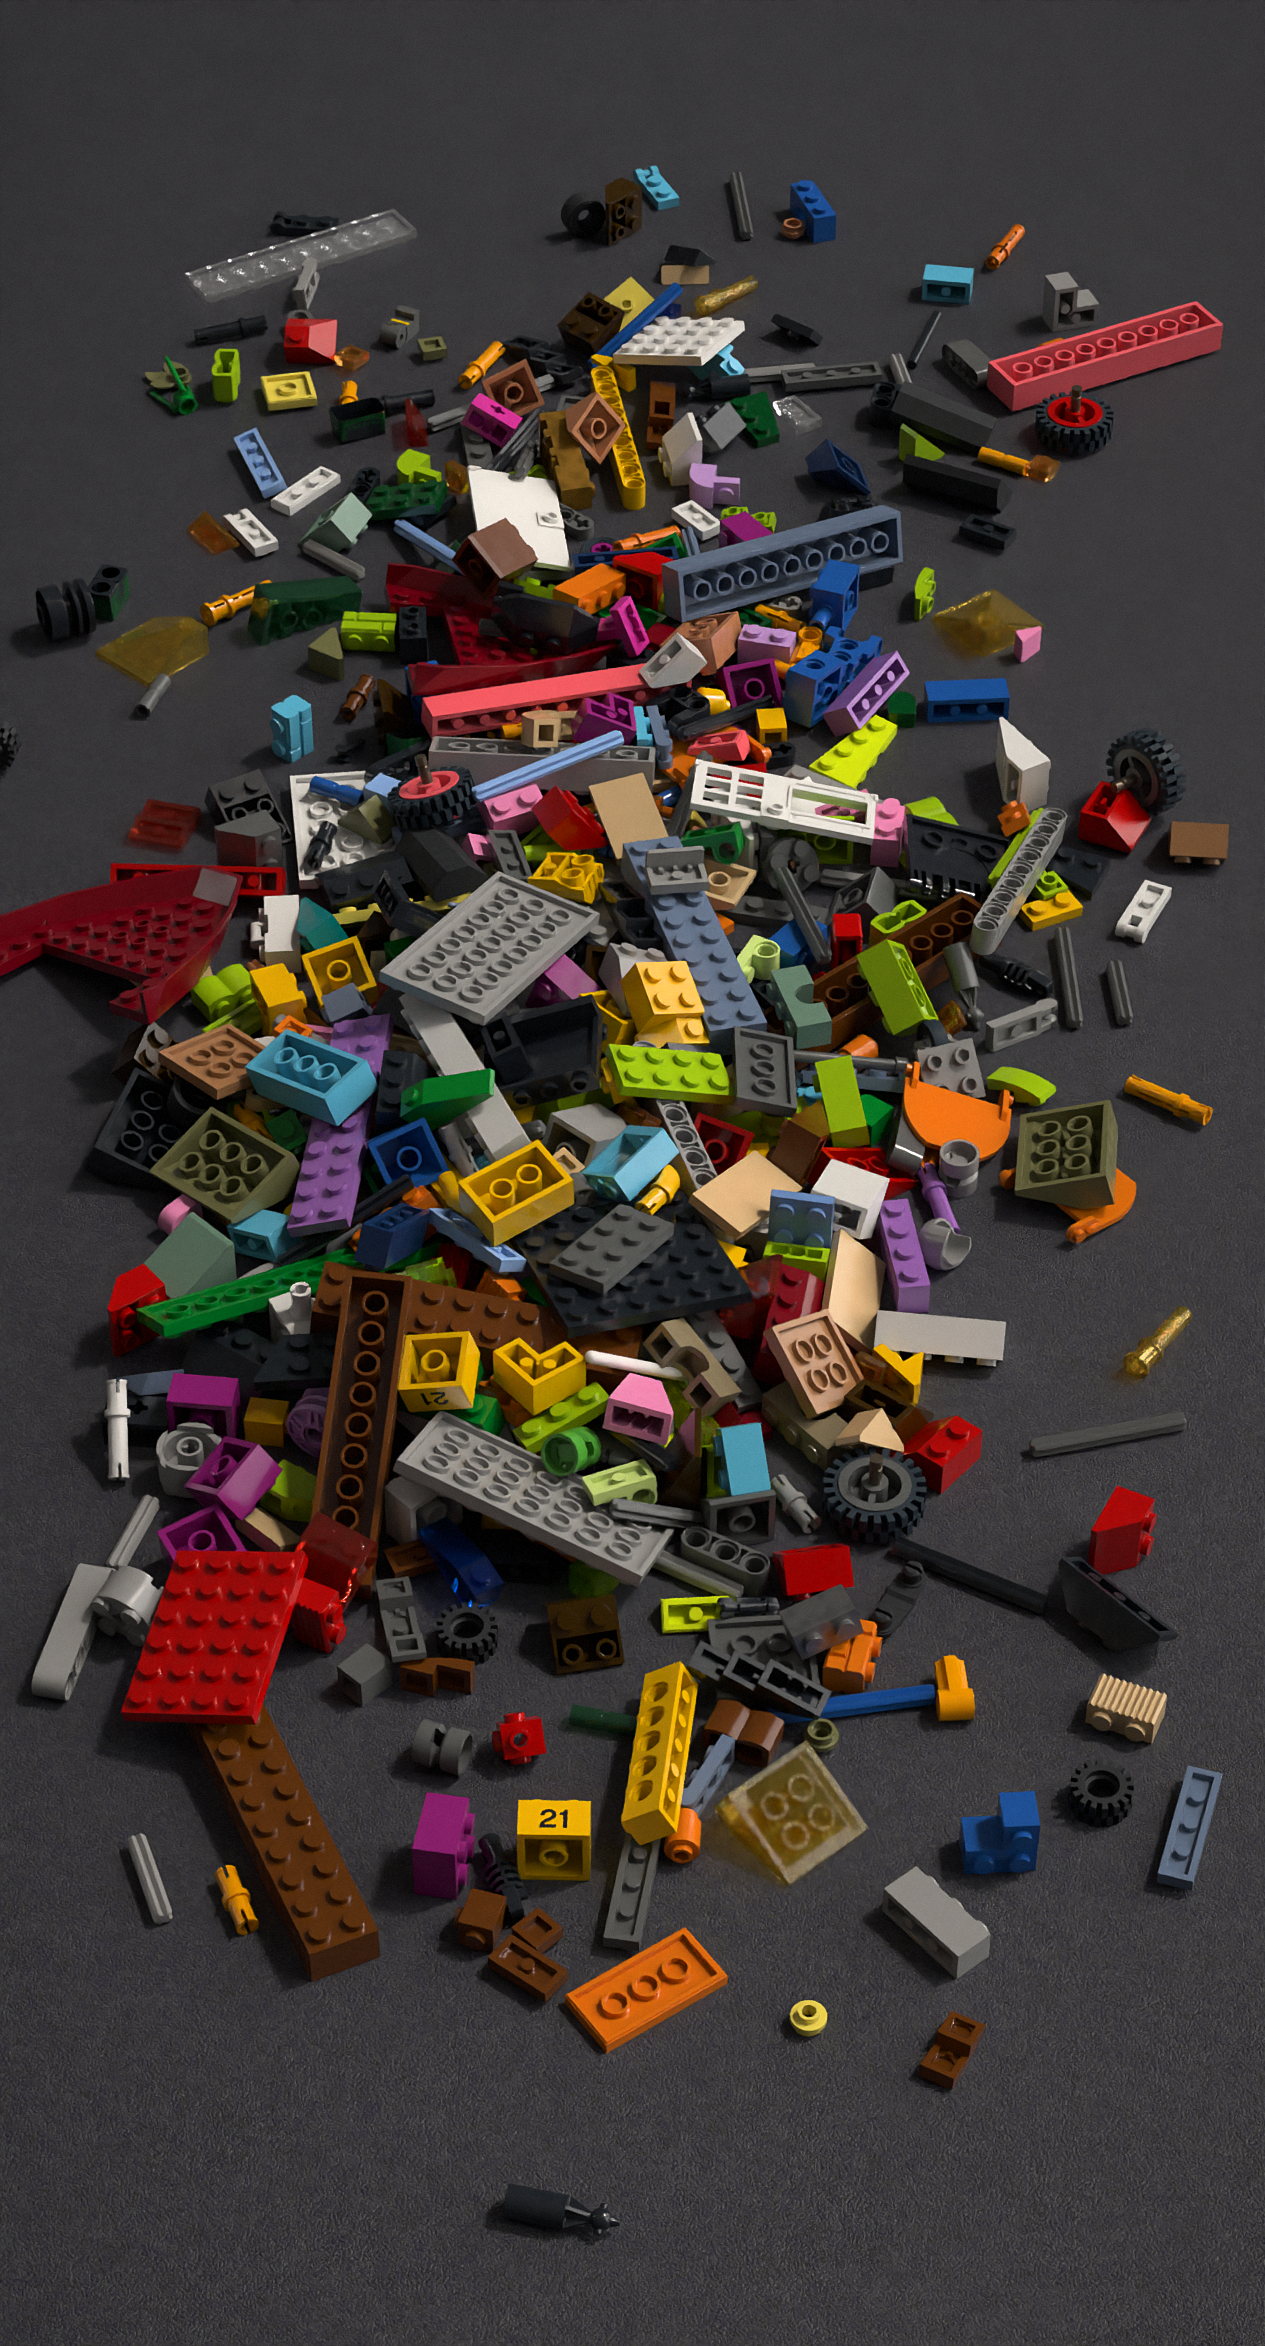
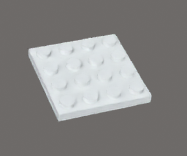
(679, 341)

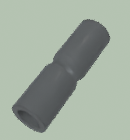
(152, 696)

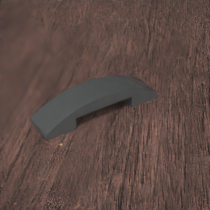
(399, 1620)

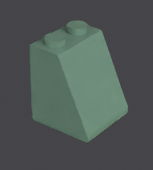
(193, 1258)

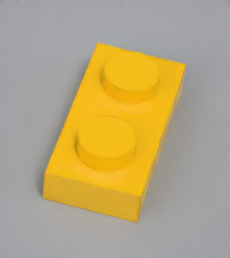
(1050, 911)

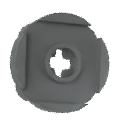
(798, 851)

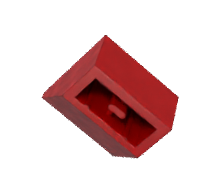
(1113, 819)
(568, 822)
(132, 1291)

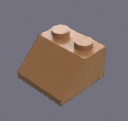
(1198, 842)

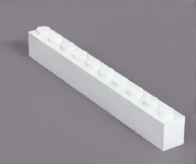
(451, 1054)

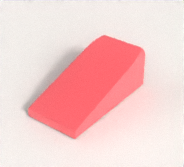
(725, 745)

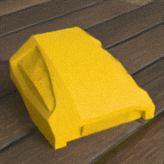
(569, 876)

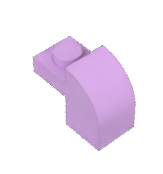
(709, 489)

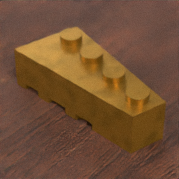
(564, 461)

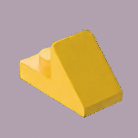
(901, 1376)

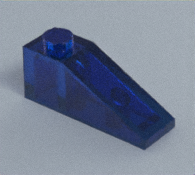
(462, 1563)

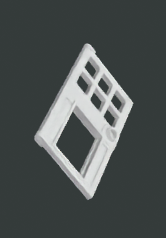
(776, 801)

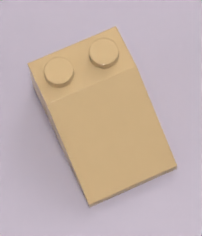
(726, 883)

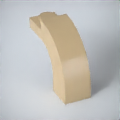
(546, 727)

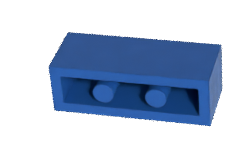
(966, 700)

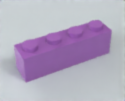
(866, 694)
(903, 1257)

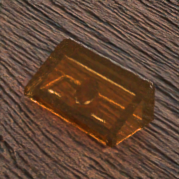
(212, 534)

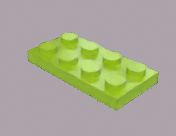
(669, 1074)

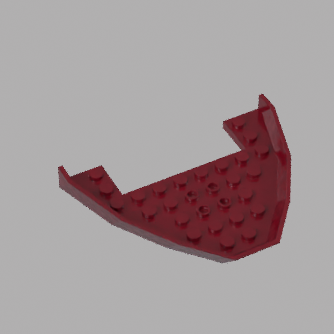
(478, 658)
(138, 928)

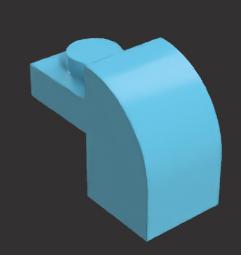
(721, 363)

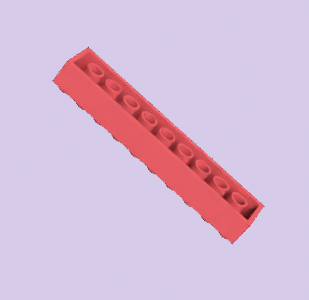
(1104, 355)

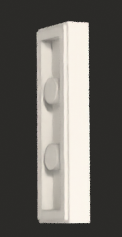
(305, 491)

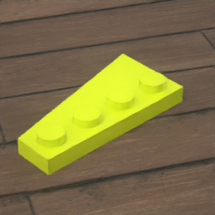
(856, 753)

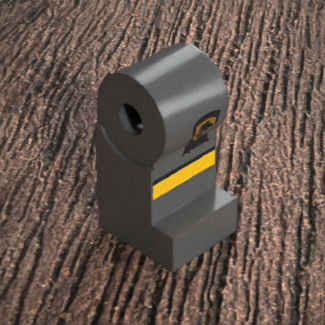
(401, 327)

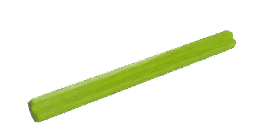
(1012, 849)

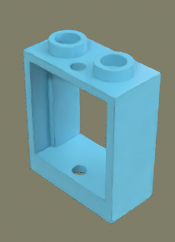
(630, 1162)

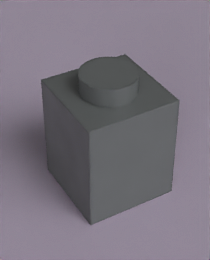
(365, 1674)

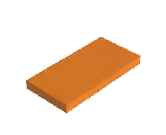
(645, 1989)

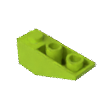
(291, 1494)

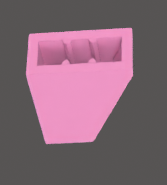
(640, 1409)

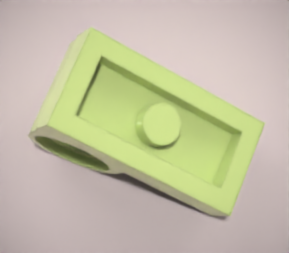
(759, 958)
(628, 1481)

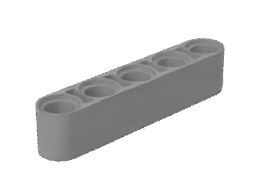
(70, 1635)

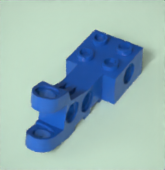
(822, 675)

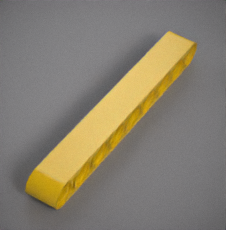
(623, 452)

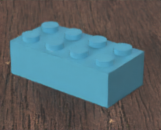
(312, 1077)

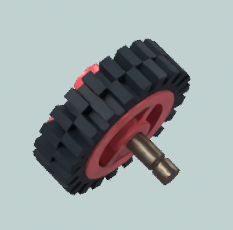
(431, 795)

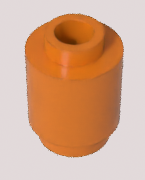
(860, 1046)
(684, 1844)

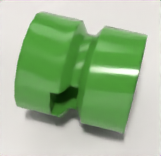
(571, 1451)

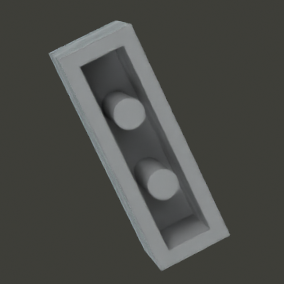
(936, 1922)

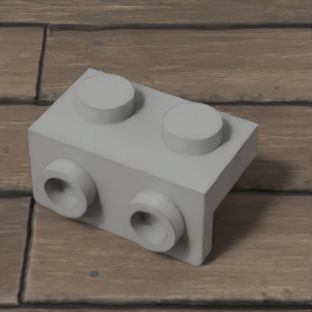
(676, 870)

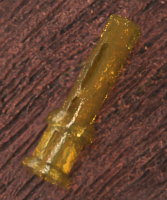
(719, 298)
(1151, 1349)

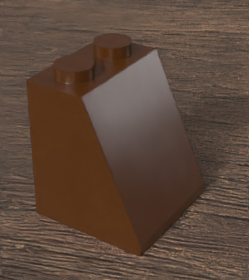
(494, 556)

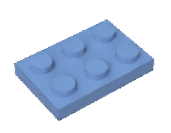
(801, 1218)

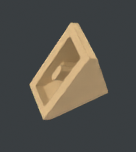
(870, 1430)

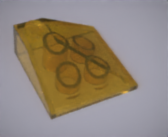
(986, 622)
(158, 647)
(791, 1814)

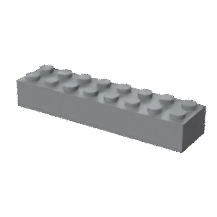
(497, 757)

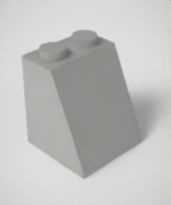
(583, 1131)

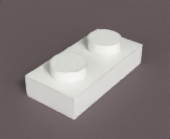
(701, 521)

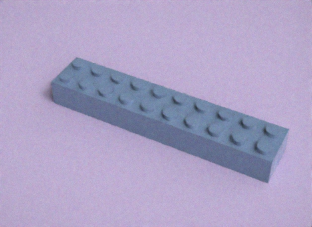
(779, 562)
(695, 936)

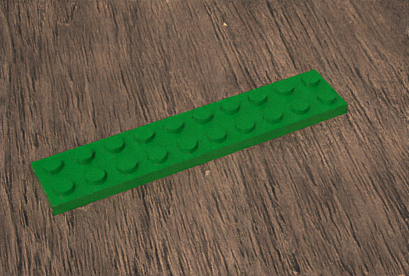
(252, 1293)

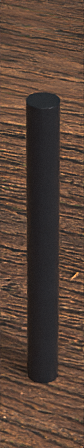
(924, 339)

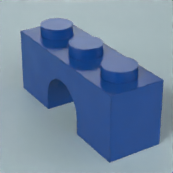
(810, 204)

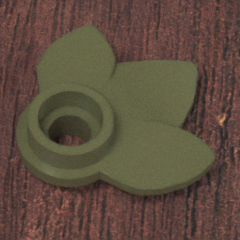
(165, 380)

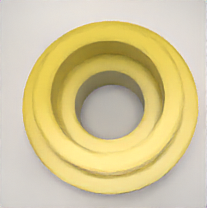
(808, 2025)

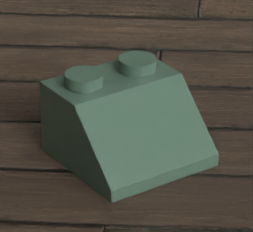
(339, 524)

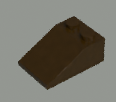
(682, 1486)

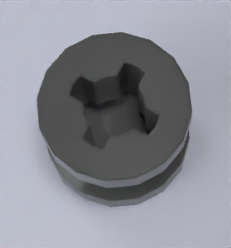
(583, 1193)

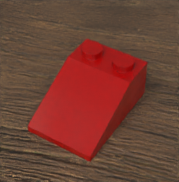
(867, 1159)

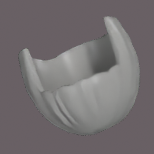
(941, 1246)

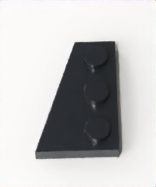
(1079, 869)

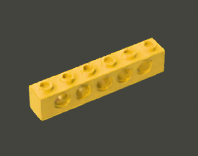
(660, 1754)

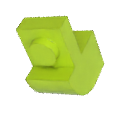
(415, 468)

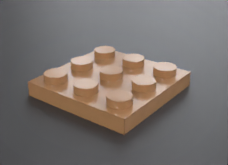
(214, 1060)
(814, 1361)

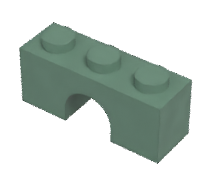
(793, 999)

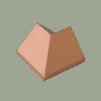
(514, 389)

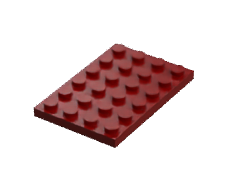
(215, 1637)

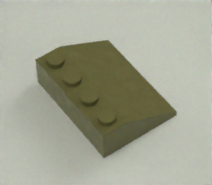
(1068, 1155)
(228, 1167)

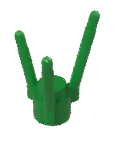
(182, 399)

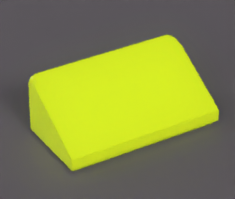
(687, 1614)

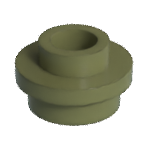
(821, 1735)

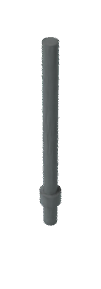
(895, 1065)

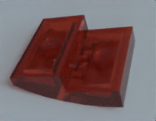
(165, 824)

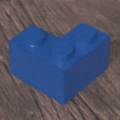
(1004, 1840)

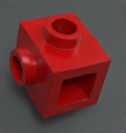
(531, 1740)

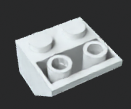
(856, 1196)

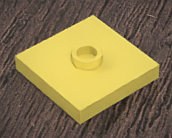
(629, 298)
(288, 391)

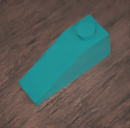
(317, 927)

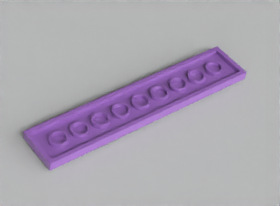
(337, 1153)

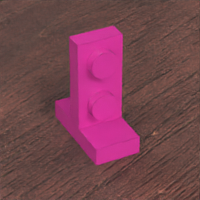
(624, 625)

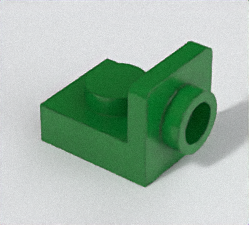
(288, 1132)

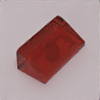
(415, 425)

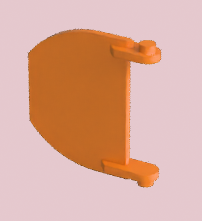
(683, 762)
(944, 1115)
(1091, 1219)

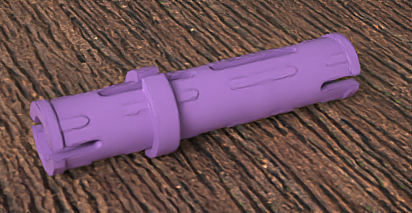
(935, 1193)

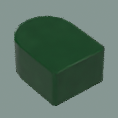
(902, 709)

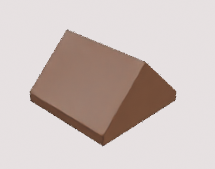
(594, 426)

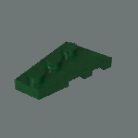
(758, 417)

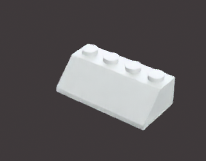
(941, 1336)

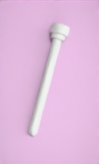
(634, 1365)

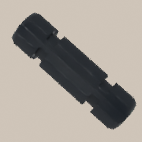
(746, 1606)

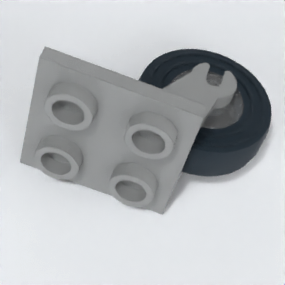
(947, 1061)

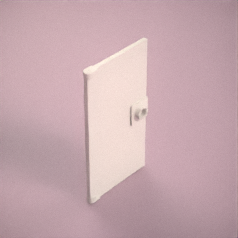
(528, 505)

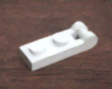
(250, 532)
(1143, 911)

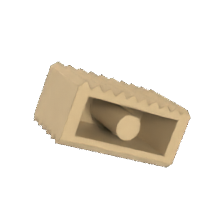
(1126, 1709)

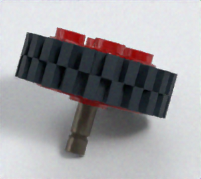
(1074, 421)

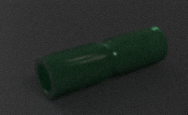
(601, 1720)

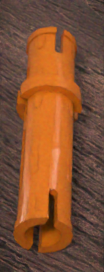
(1010, 240)
(640, 541)

